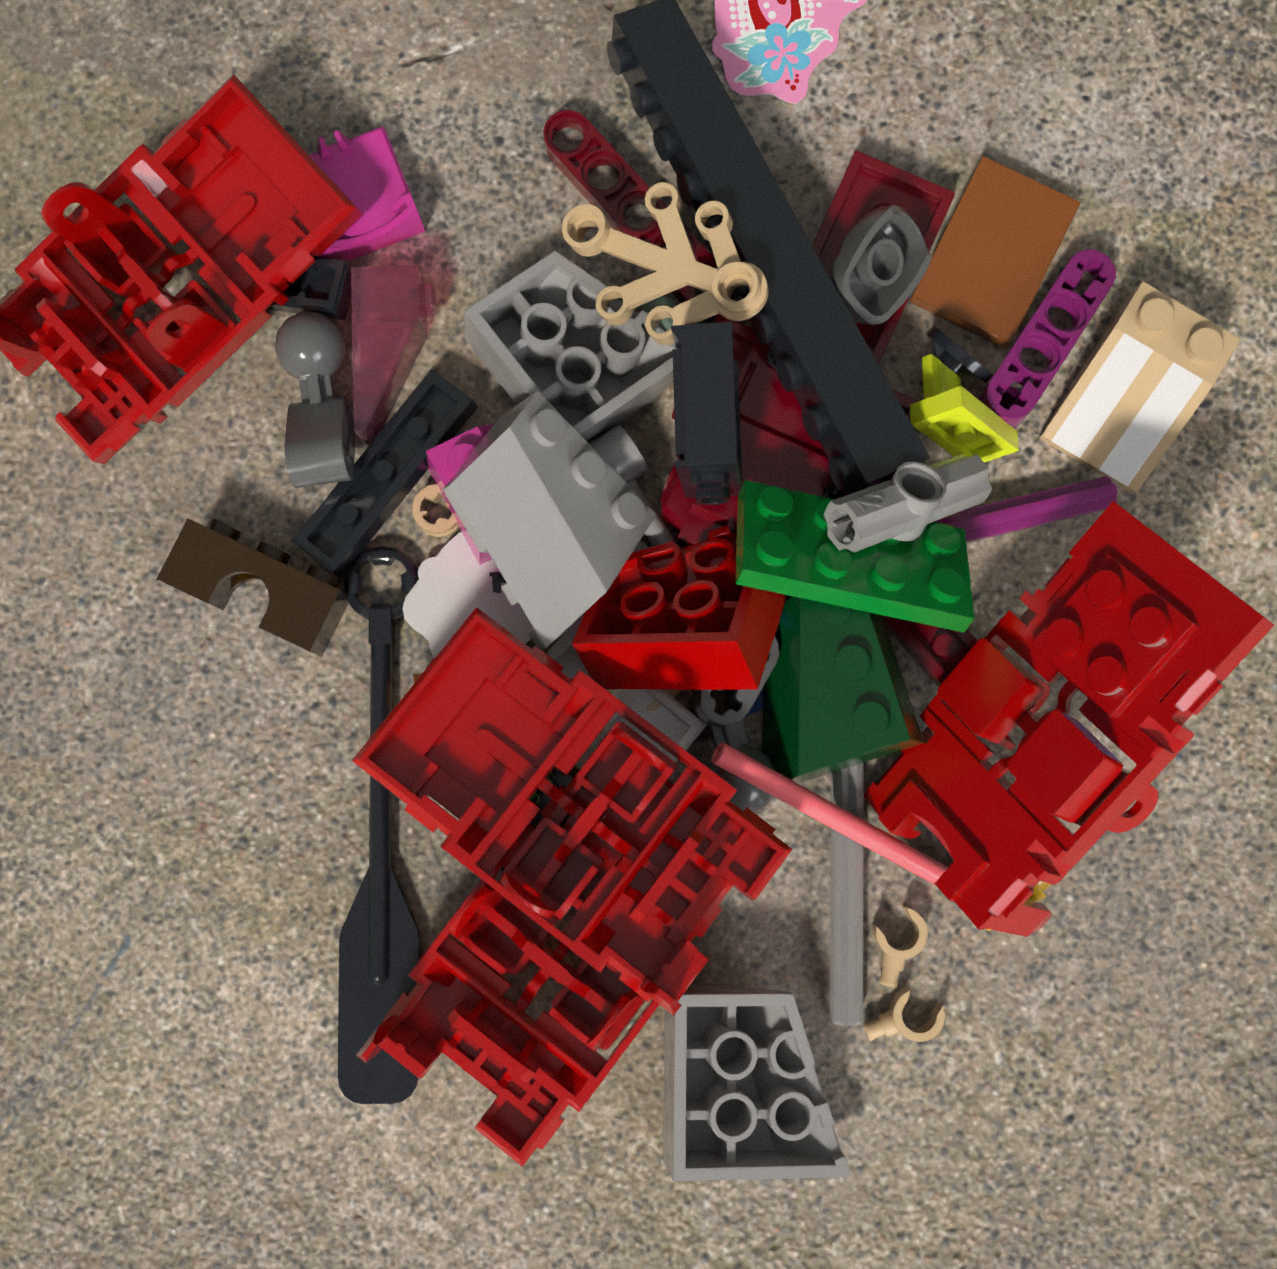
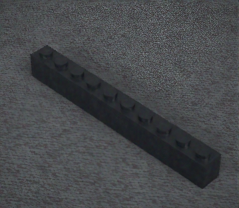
(804, 318)

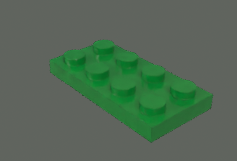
(788, 553)

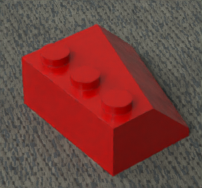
(680, 621)

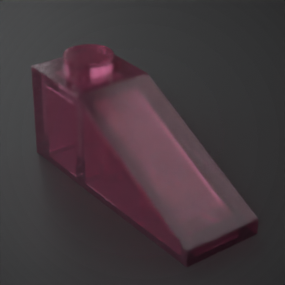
(387, 337)

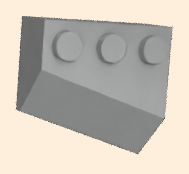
(550, 339)
(547, 515)
(743, 1090)

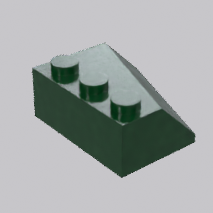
(834, 692)

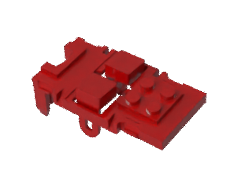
(242, 205)
(1145, 646)
(487, 738)
(464, 1013)

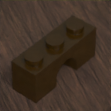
(213, 565)

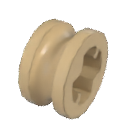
(442, 526)

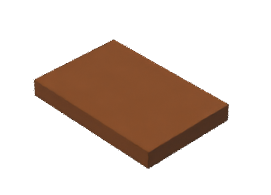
(995, 252)

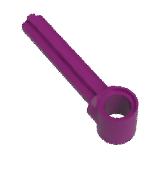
(1034, 509)

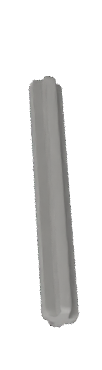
(847, 904)

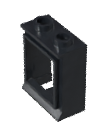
(707, 412)

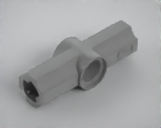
(907, 502)

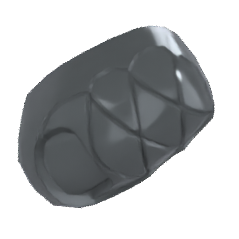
(880, 264)

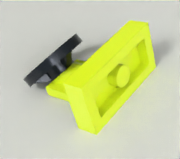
(953, 414)

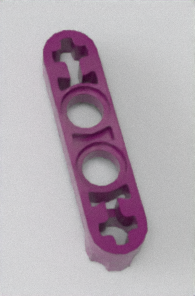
(1049, 339)

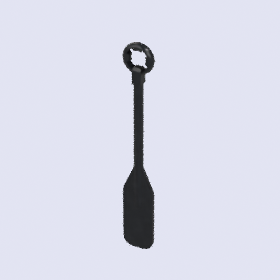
(380, 934)

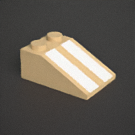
(1139, 387)

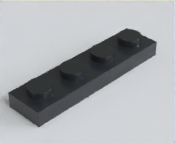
(384, 474)

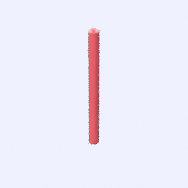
(827, 812)

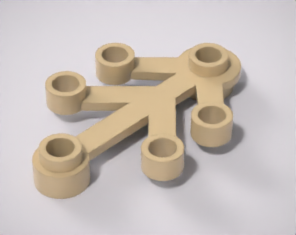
(671, 267)

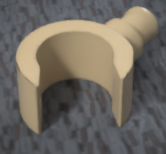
(893, 957)
(892, 1022)

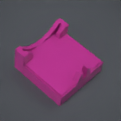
(374, 182)

